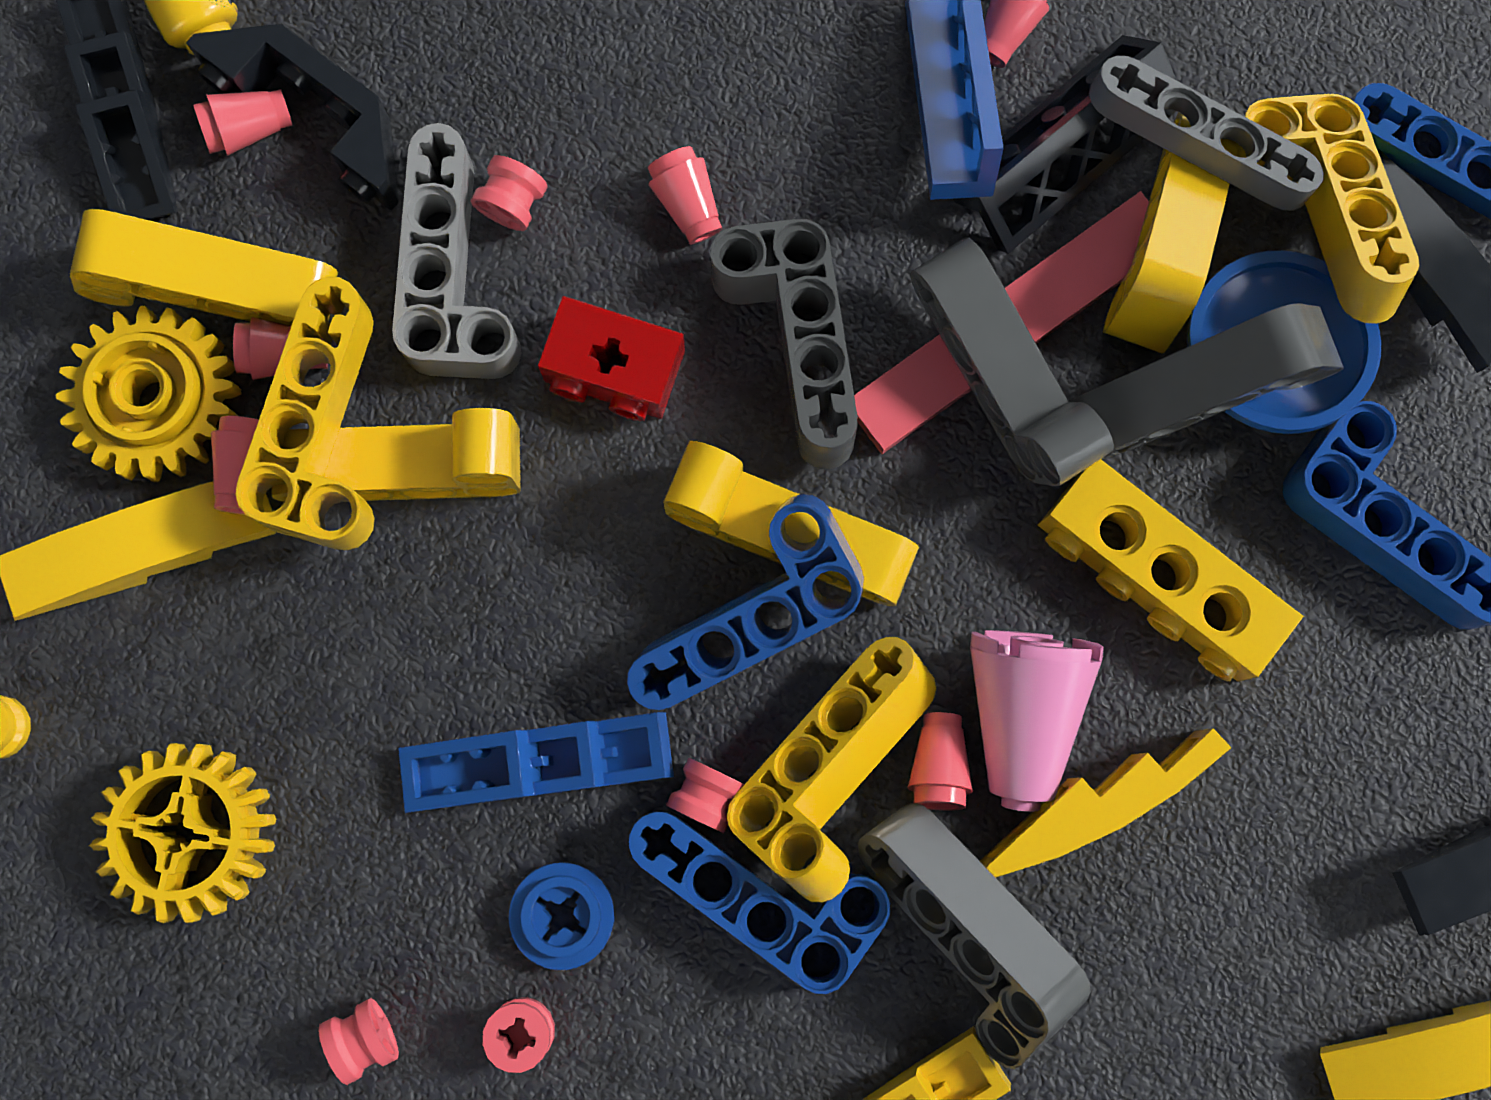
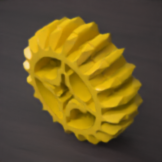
(174, 855)

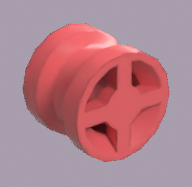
(509, 193)
(705, 795)
(523, 1021)
(358, 1041)

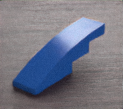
(535, 762)

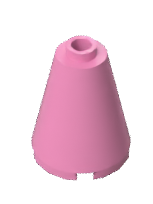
(1030, 709)

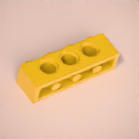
(1255, 616)

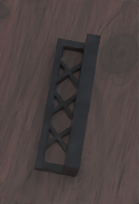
(1051, 131)

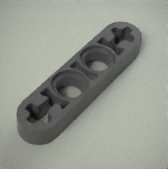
(1202, 141)

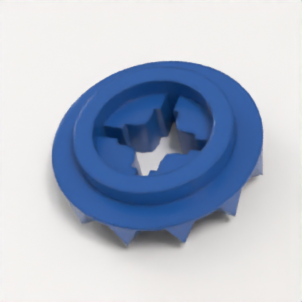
(530, 918)

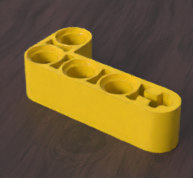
(1353, 207)
(1170, 252)
(169, 264)
(322, 409)
(455, 460)
(736, 507)
(883, 693)

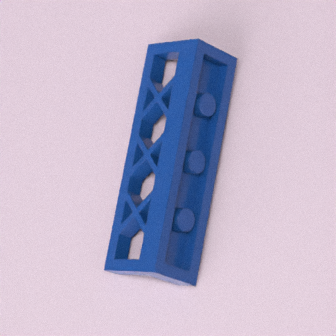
(955, 97)

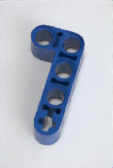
(1403, 522)
(740, 617)
(749, 889)

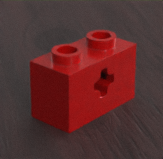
(590, 335)

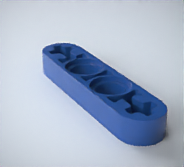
(1457, 143)

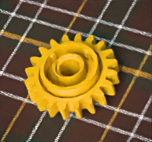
(117, 373)

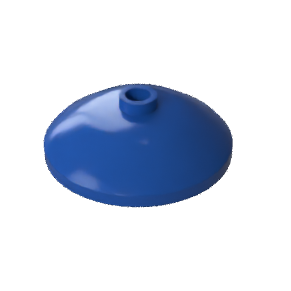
(1273, 281)

